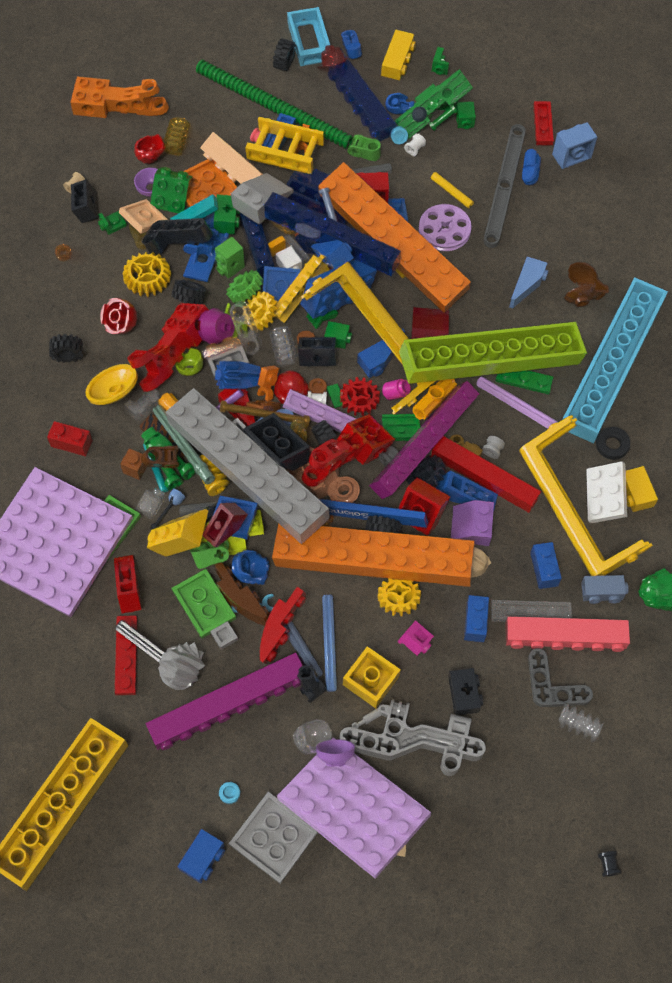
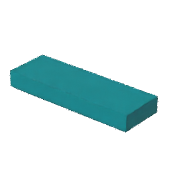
(199, 209)

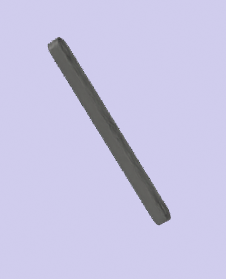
(502, 194)

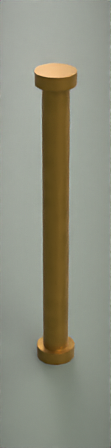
(224, 406)

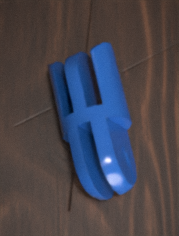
(531, 167)

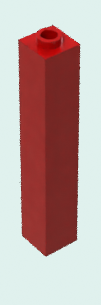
(486, 474)

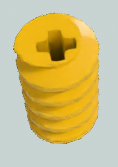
(219, 482)

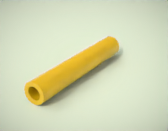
(466, 201)

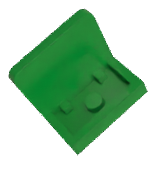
(170, 190)

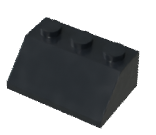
(279, 442)

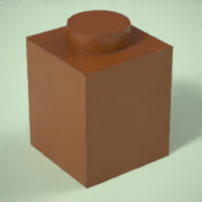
(132, 465)

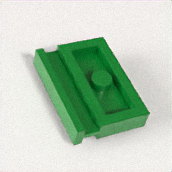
(400, 426)

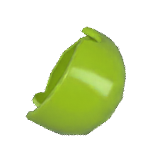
(192, 358)

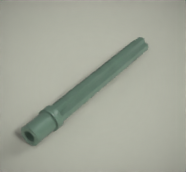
(199, 466)

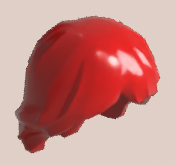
(149, 148)
(287, 381)

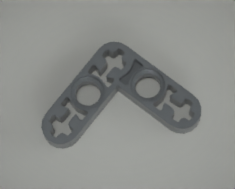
(551, 692)

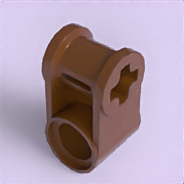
(164, 457)

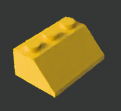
(178, 534)

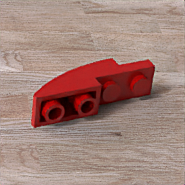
(274, 630)

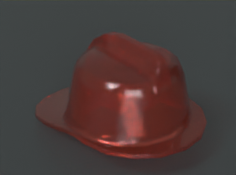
(332, 56)

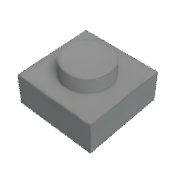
(224, 635)

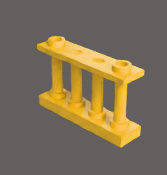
(282, 158)

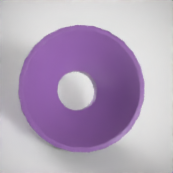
(143, 178)
(335, 752)

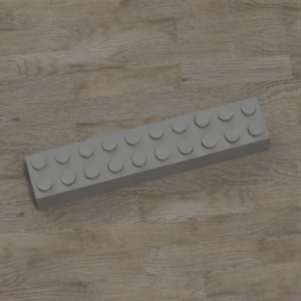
(248, 466)

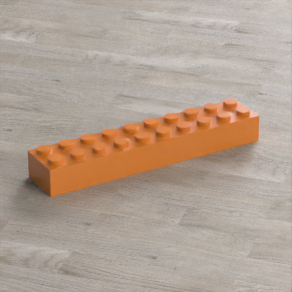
(377, 219)
(378, 555)

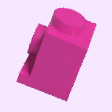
(416, 638)

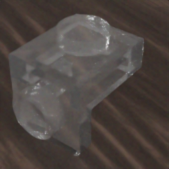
(151, 502)

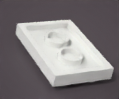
(606, 492)

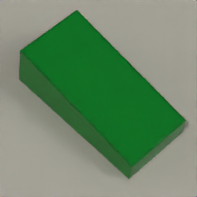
(334, 393)

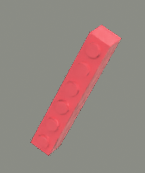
(567, 633)

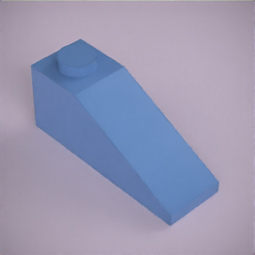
(530, 279)

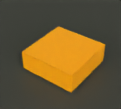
(277, 245)

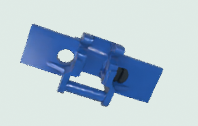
(203, 255)

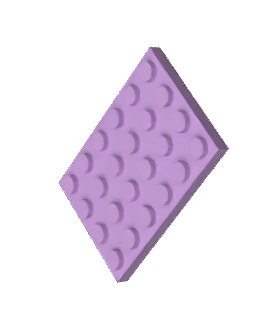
(355, 810)

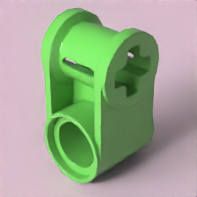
(366, 148)
(209, 555)

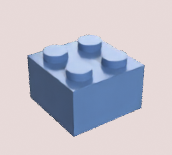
(574, 145)

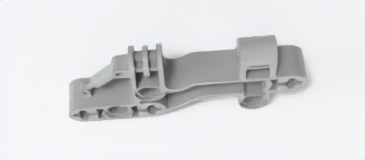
(449, 741)

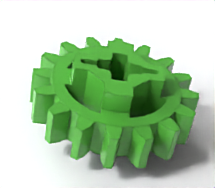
(244, 286)

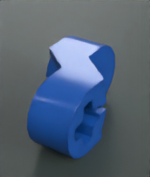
(351, 44)

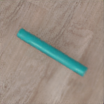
(158, 475)

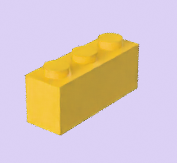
(398, 55)

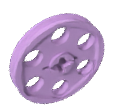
(443, 220)

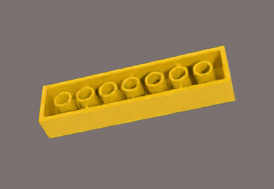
(59, 803)

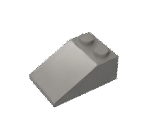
(253, 194)

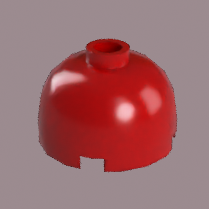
(118, 316)

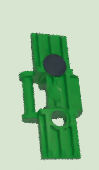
(431, 99)

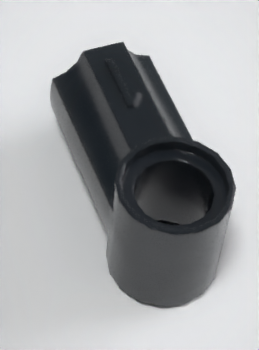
(310, 683)

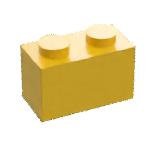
(639, 490)

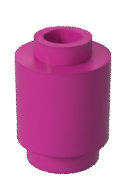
(396, 389)

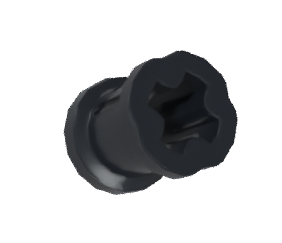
(609, 863)

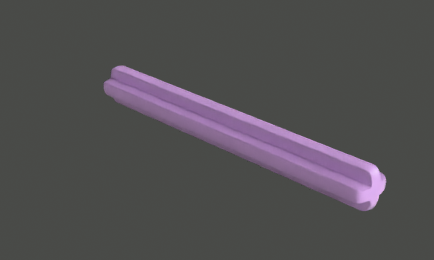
(515, 402)

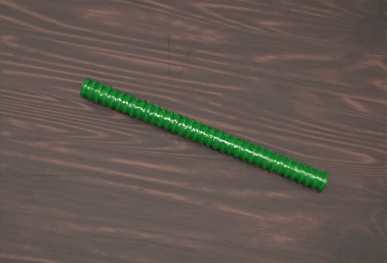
(272, 102)

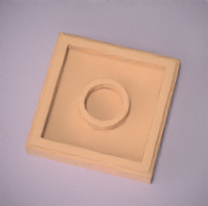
(141, 215)

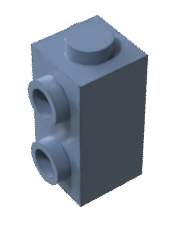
(604, 588)

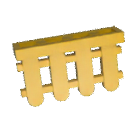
(293, 294)

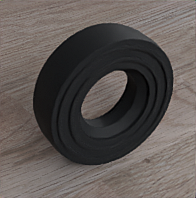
(620, 435)

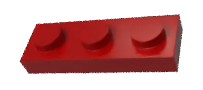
(543, 123)

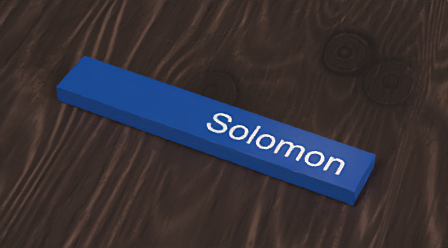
(361, 511)

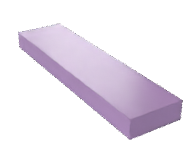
(317, 411)

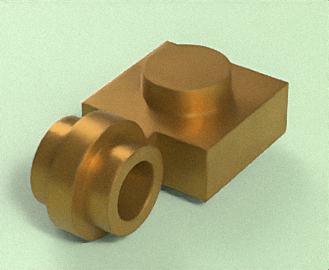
(469, 446)

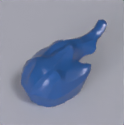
(397, 103)

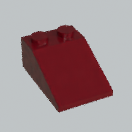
(429, 323)

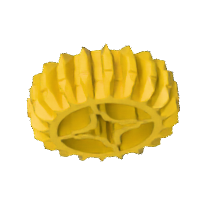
(147, 279)

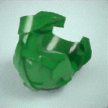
(657, 590)

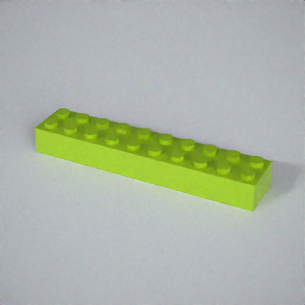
(491, 352)

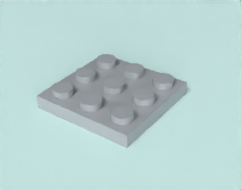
(273, 838)

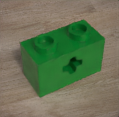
(225, 217)

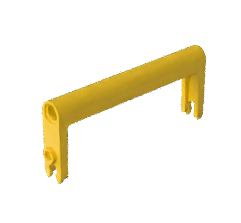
(373, 312)
(564, 508)

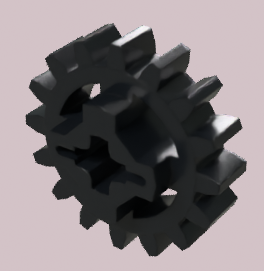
(428, 470)

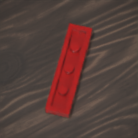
(125, 660)

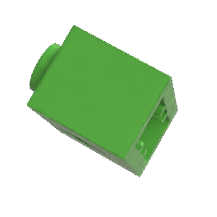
(229, 257)

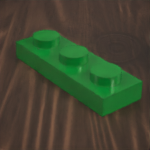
(527, 380)

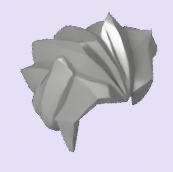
(181, 666)

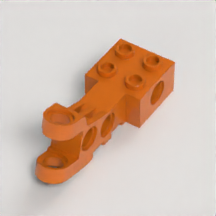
(96, 98)

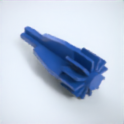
(237, 375)

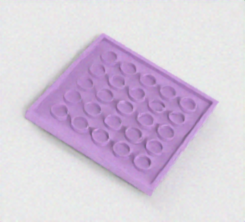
(57, 540)

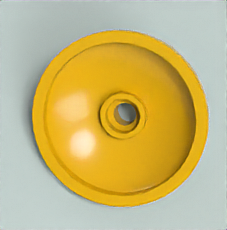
(111, 384)

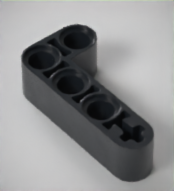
(176, 232)

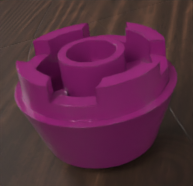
(215, 326)

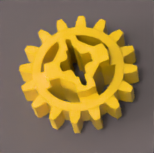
(262, 309)
(399, 596)

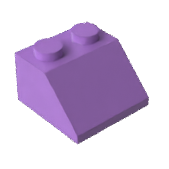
(473, 522)

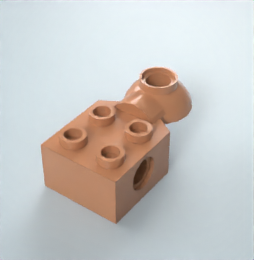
(332, 486)

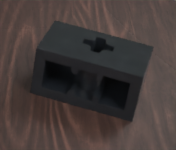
(83, 201)
(317, 351)
(464, 703)

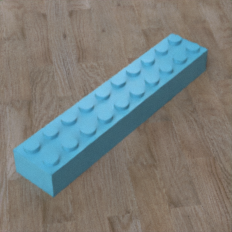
(614, 358)

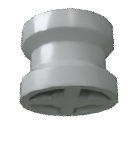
(493, 447)

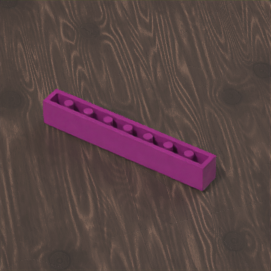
(424, 440)
(224, 702)

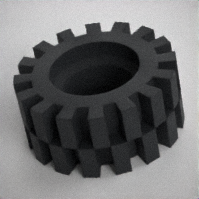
(284, 54)
(188, 292)
(66, 348)
(323, 432)
(383, 524)

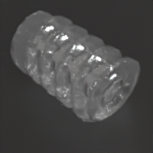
(283, 346)
(580, 723)

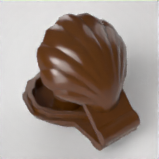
(590, 285)

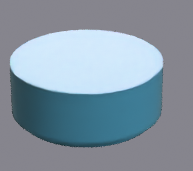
(399, 135)
(229, 792)

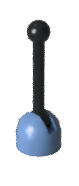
(175, 498)

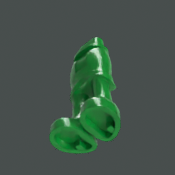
(173, 480)

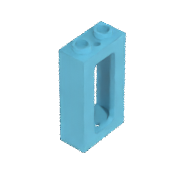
(305, 17)

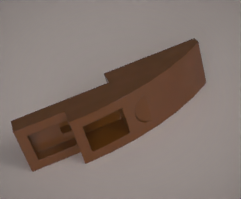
(240, 598)

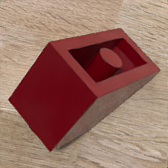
(224, 523)

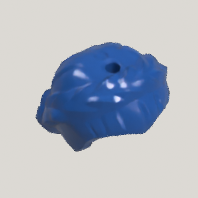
(250, 567)

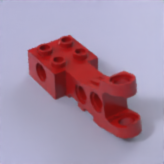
(179, 333)
(359, 440)

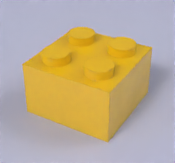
(371, 677)

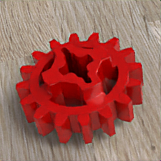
(359, 396)

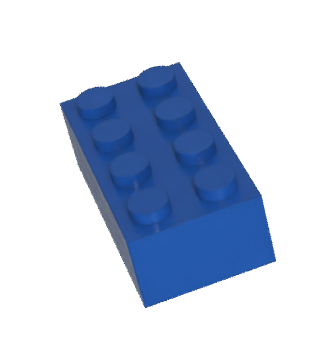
(334, 296)

